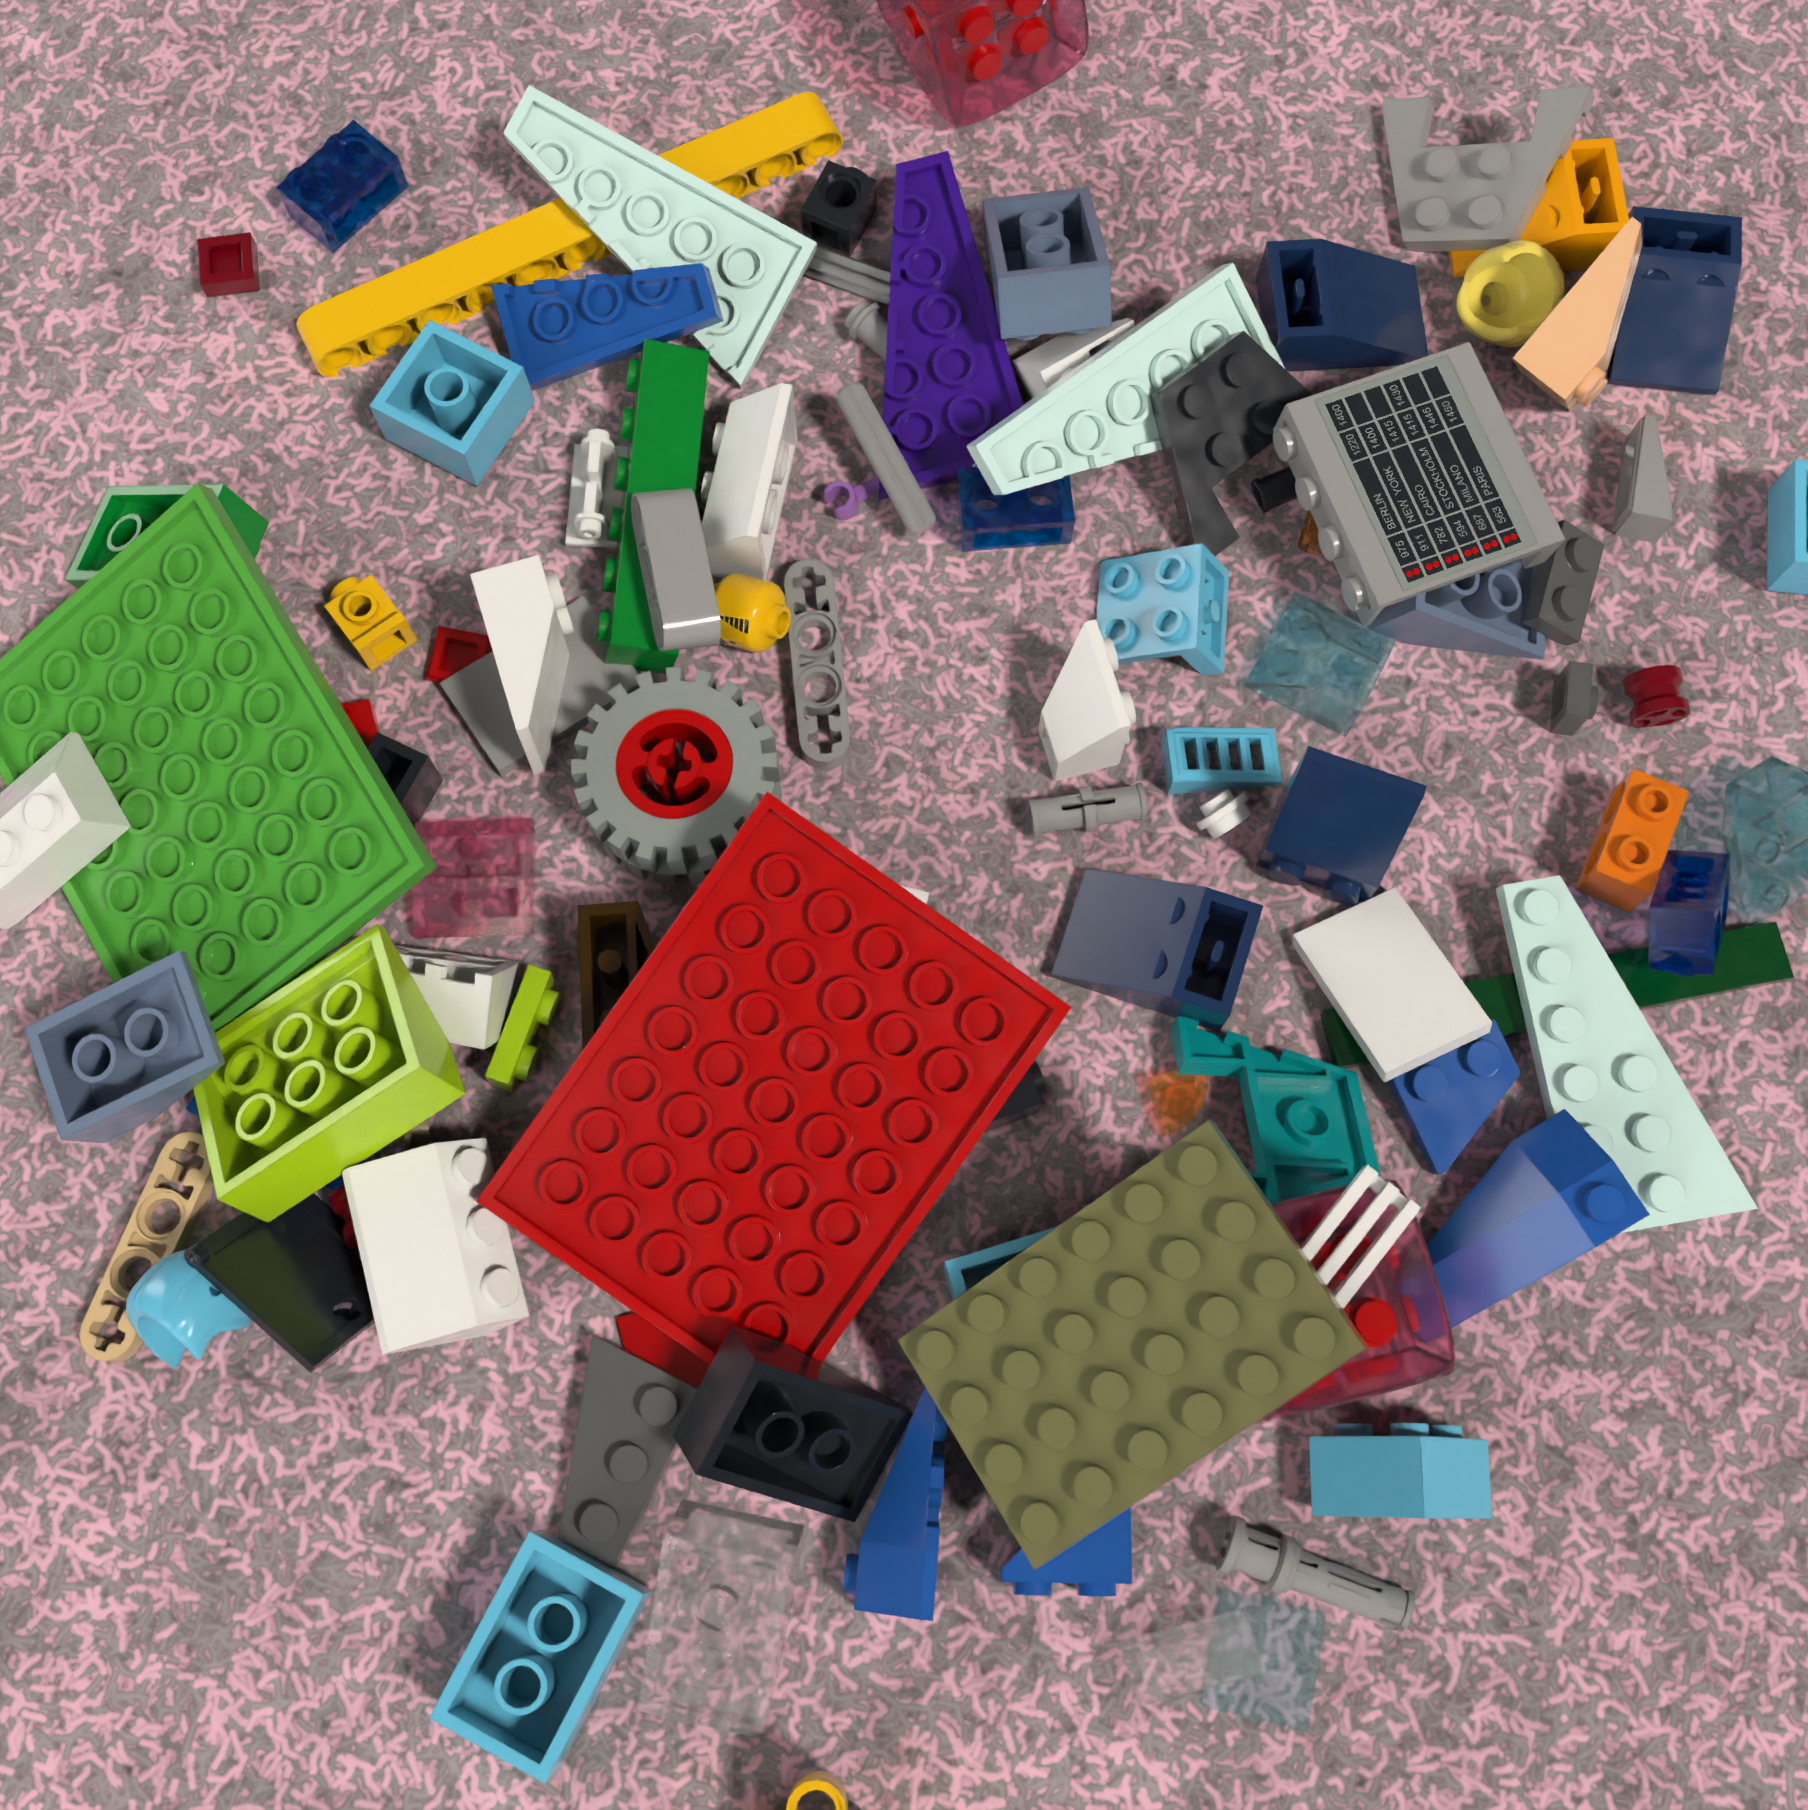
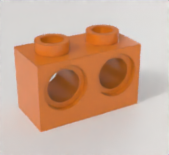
(1632, 840)

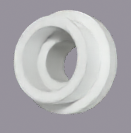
(1223, 812)

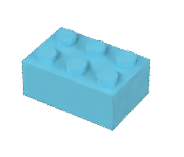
(541, 1655)

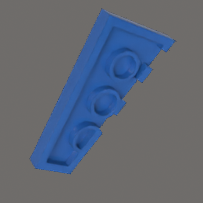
(593, 321)

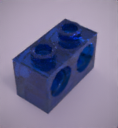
(342, 186)
(1016, 519)
(1689, 912)

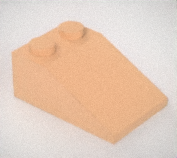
(1578, 337)

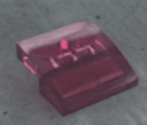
(480, 879)

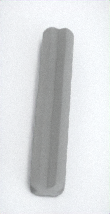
(886, 459)

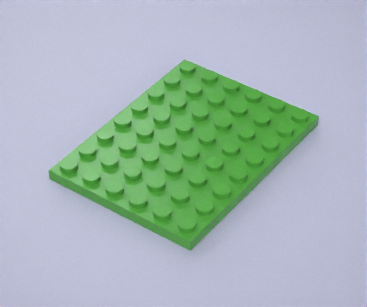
(240, 773)

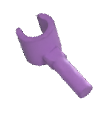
(856, 495)

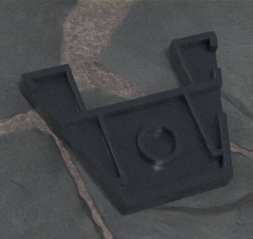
(1215, 422)

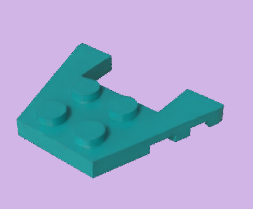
(1299, 1111)

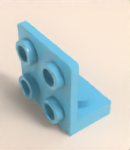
(1166, 606)

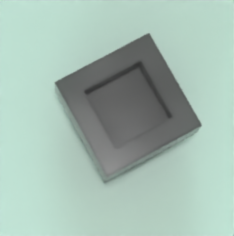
(1573, 698)

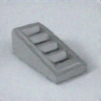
(1643, 492)

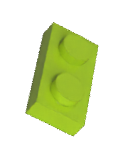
(514, 1053)

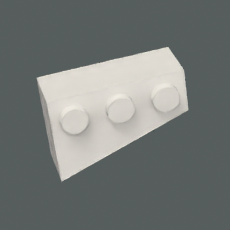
(464, 992)

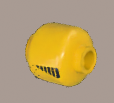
(751, 612)

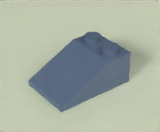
(1470, 615)
(125, 1051)

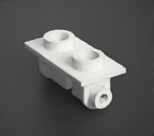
(593, 490)

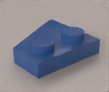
(1455, 1095)

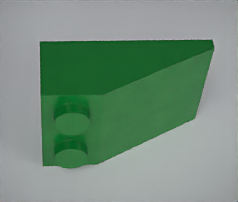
(131, 509)

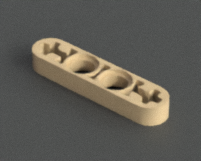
(143, 1242)

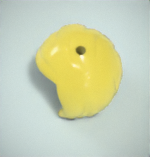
(1520, 282)

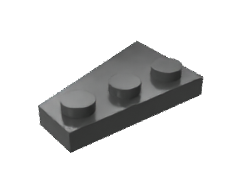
(619, 1448)

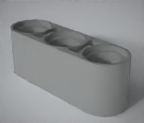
(675, 569)

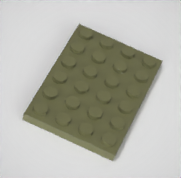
(1129, 1344)

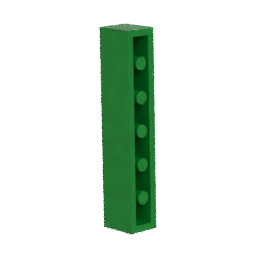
(661, 455)

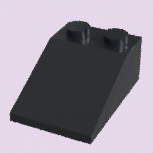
(789, 1427)

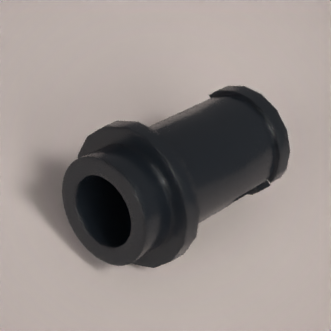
(1274, 489)

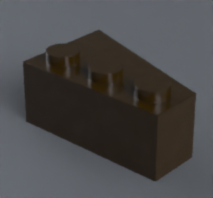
(611, 953)

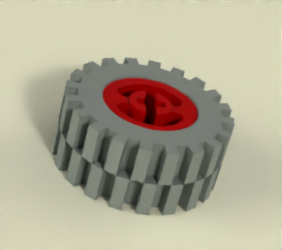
(638, 746)

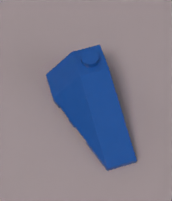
(1529, 1215)
(901, 1541)

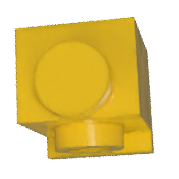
(379, 632)

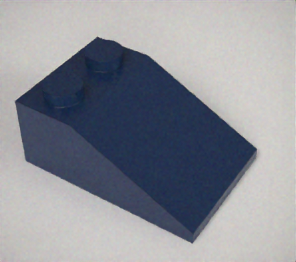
(1338, 826)

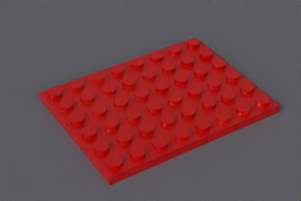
(774, 1096)

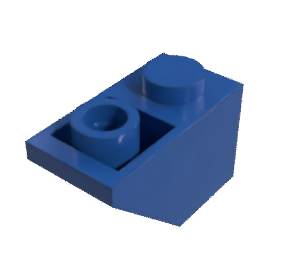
(1092, 1563)

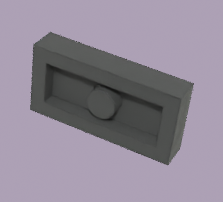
(1564, 587)

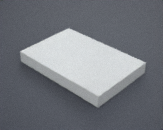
(1391, 984)

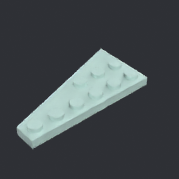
(665, 218)
(1104, 404)
(1606, 1062)

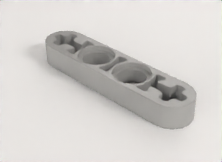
(816, 664)

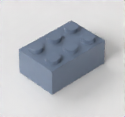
(1047, 263)

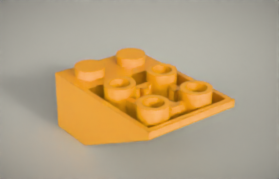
(1577, 211)

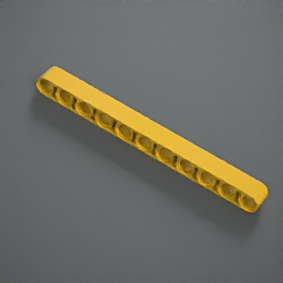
(549, 240)

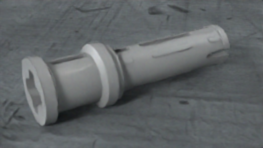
(1288, 1567)

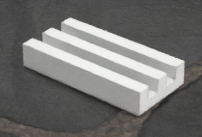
(1386, 1195)

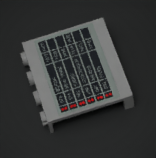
(1414, 480)

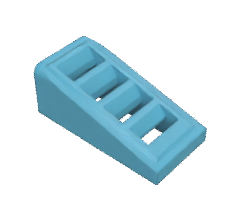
(1185, 780)

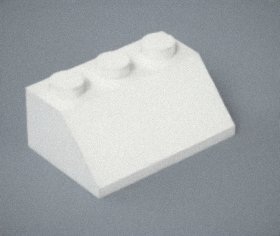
(749, 481)
(53, 826)
(429, 1251)

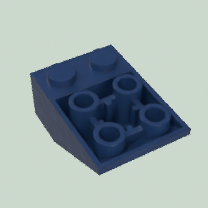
(1679, 302)
(1339, 306)
(1158, 944)

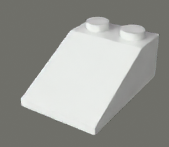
(527, 632)

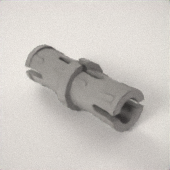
(1087, 809)

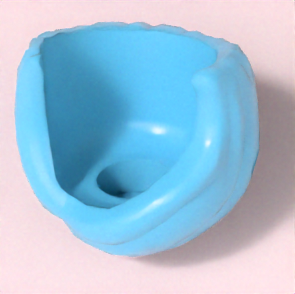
(179, 1310)

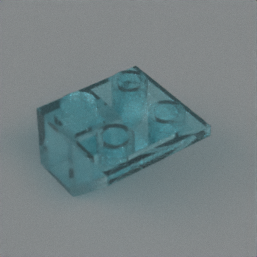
(1320, 664)
(1767, 838)

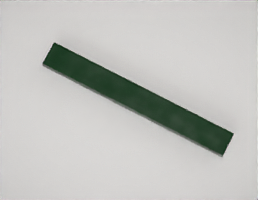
(1745, 961)

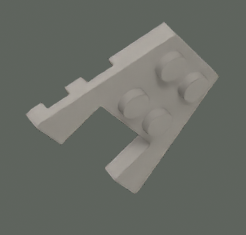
(1475, 191)

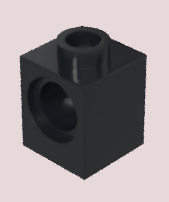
(833, 226)

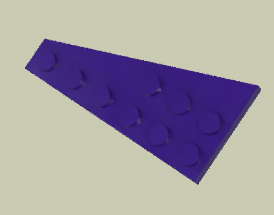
(944, 342)

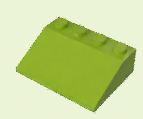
(322, 1078)

